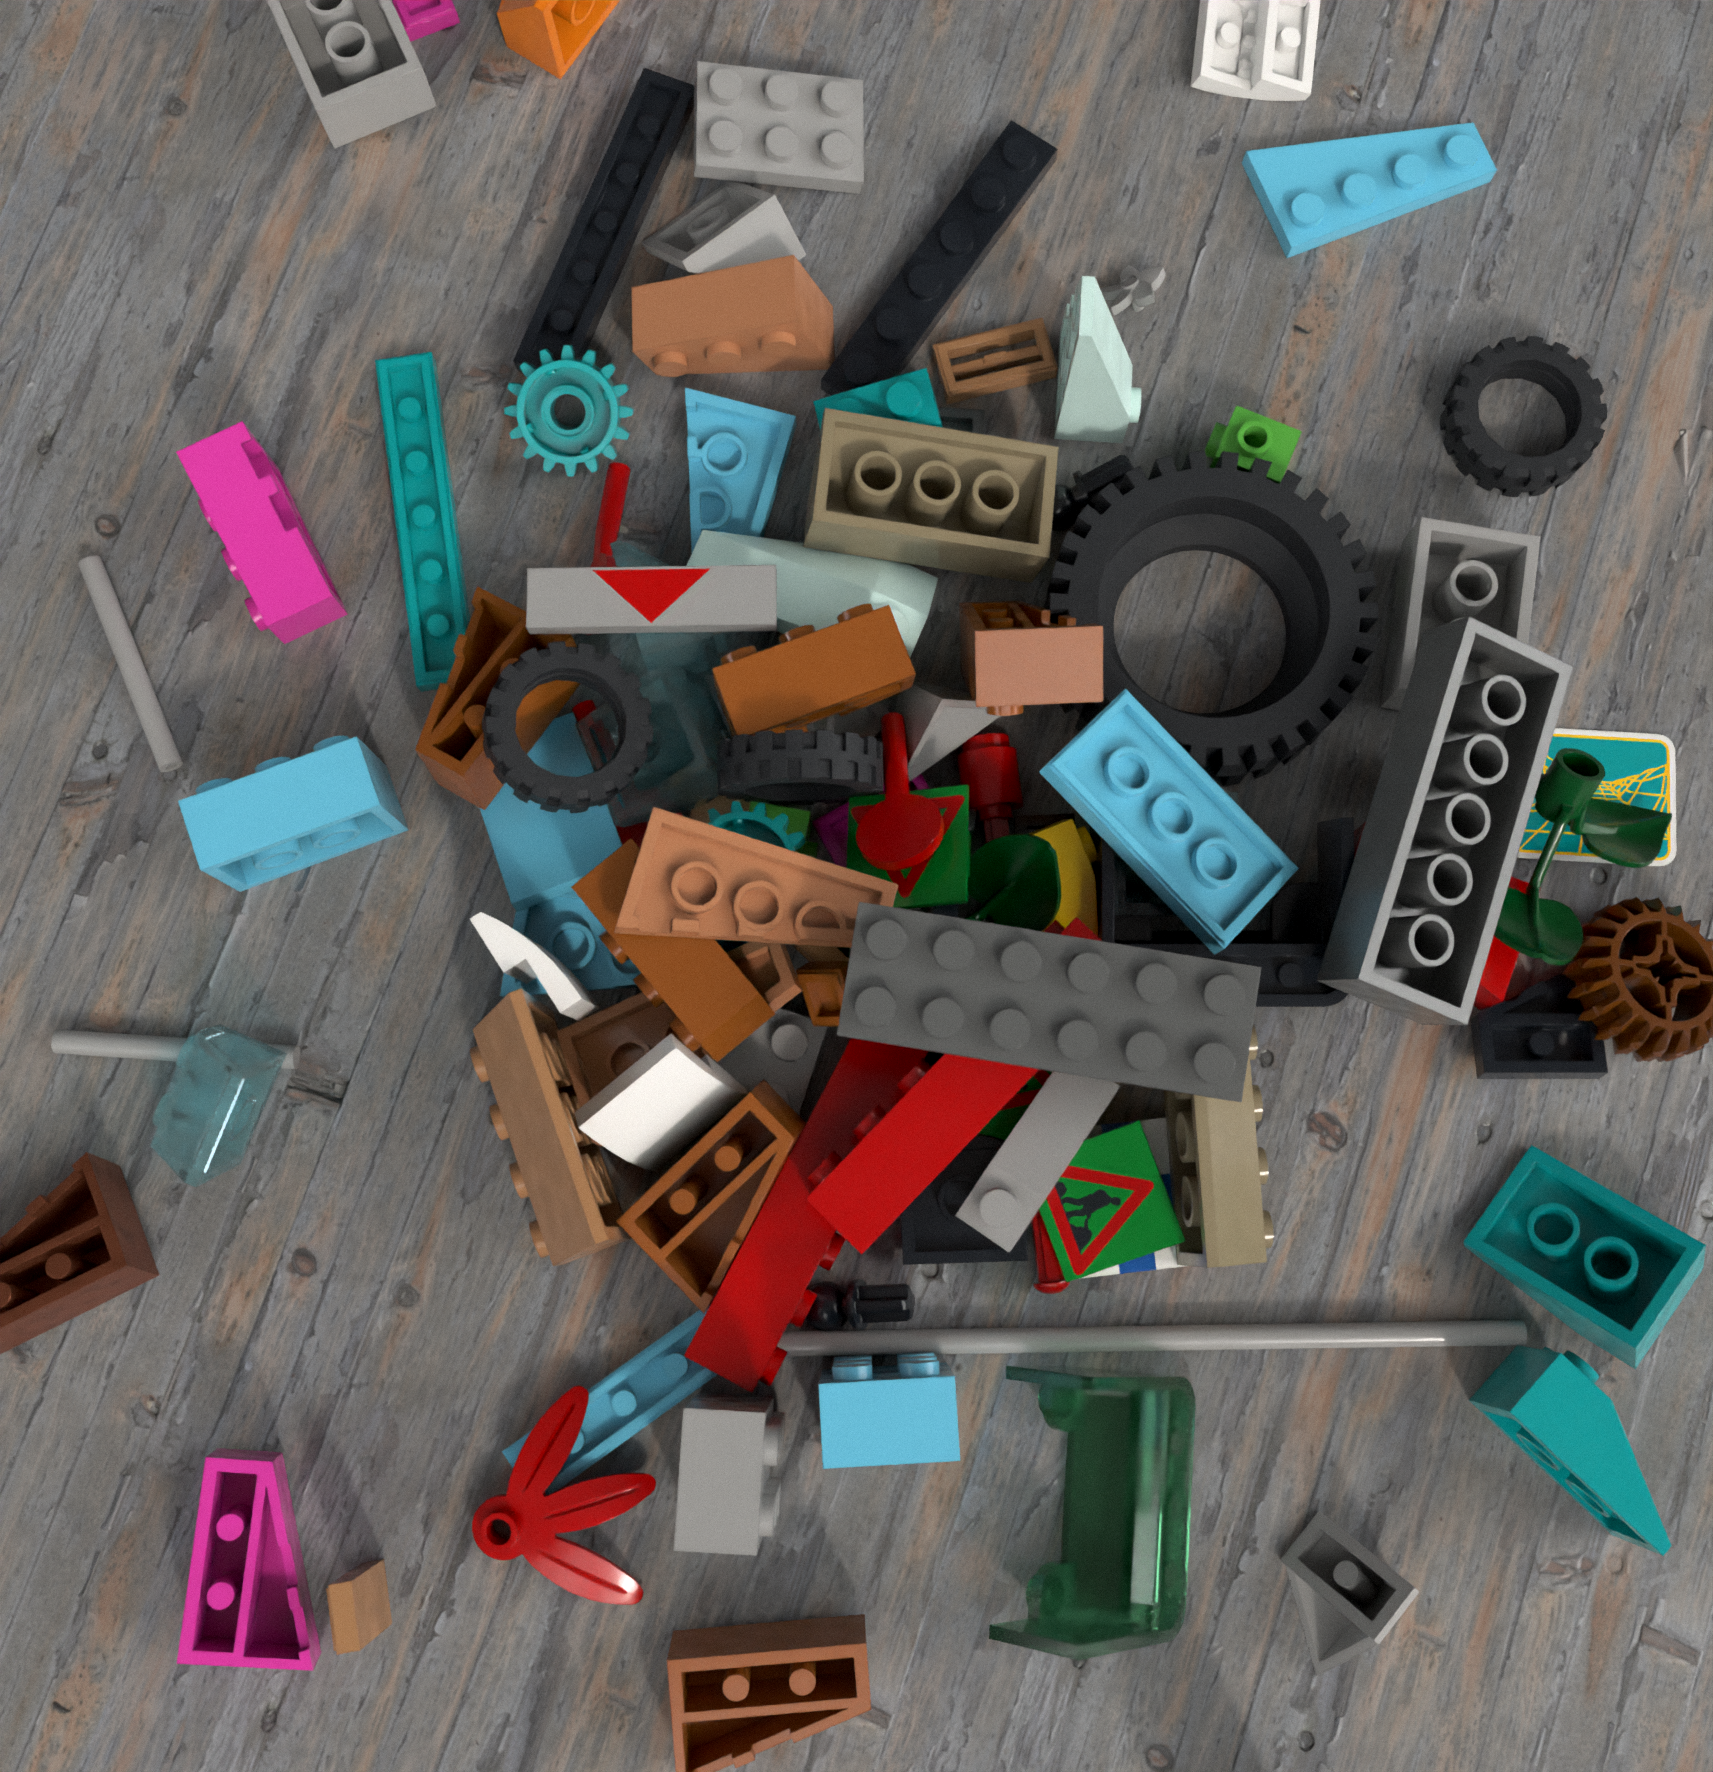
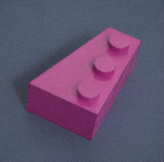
(261, 533)
(247, 1570)

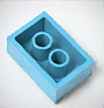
(292, 813)
(888, 1412)

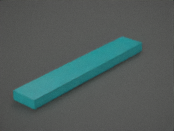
(424, 513)

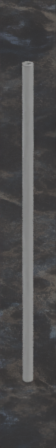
(1155, 1338)

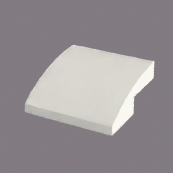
(1256, 48)
(528, 960)
(659, 1104)

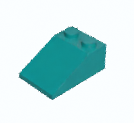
(1587, 1255)
(1575, 1436)

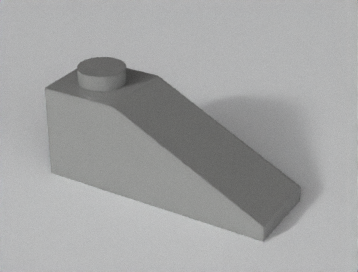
(1035, 1156)

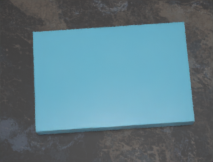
(546, 850)

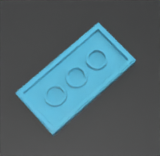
(1169, 821)

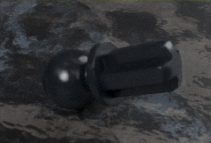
(1070, 500)
(859, 1304)

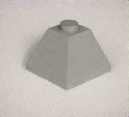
(726, 230)

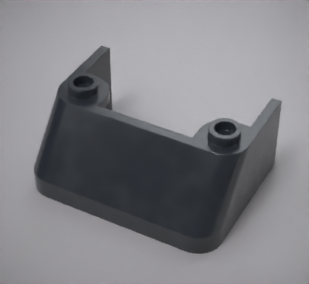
(1288, 952)

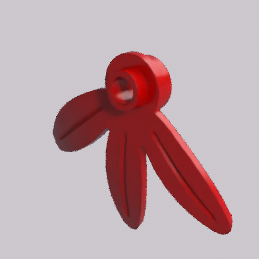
(539, 1517)

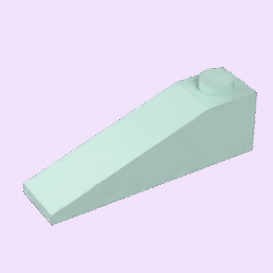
(1093, 372)
(822, 584)

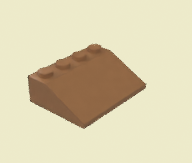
(537, 1111)

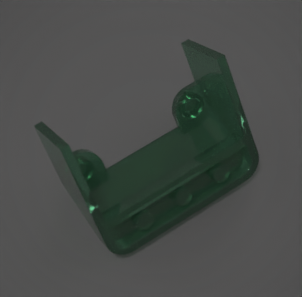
(1122, 1513)

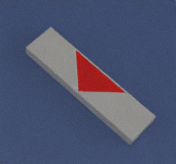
(651, 599)

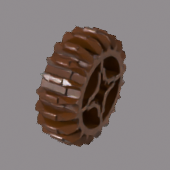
(1634, 995)

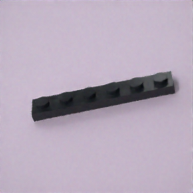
(609, 218)
(943, 261)

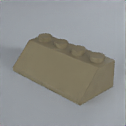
(931, 496)
(1219, 1176)

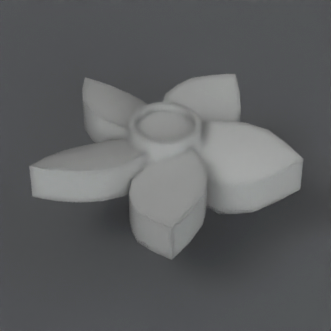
(1134, 288)

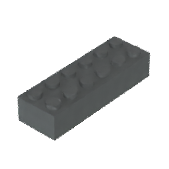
(1446, 823)
(1049, 1002)

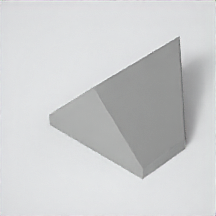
(937, 723)
(1342, 1593)

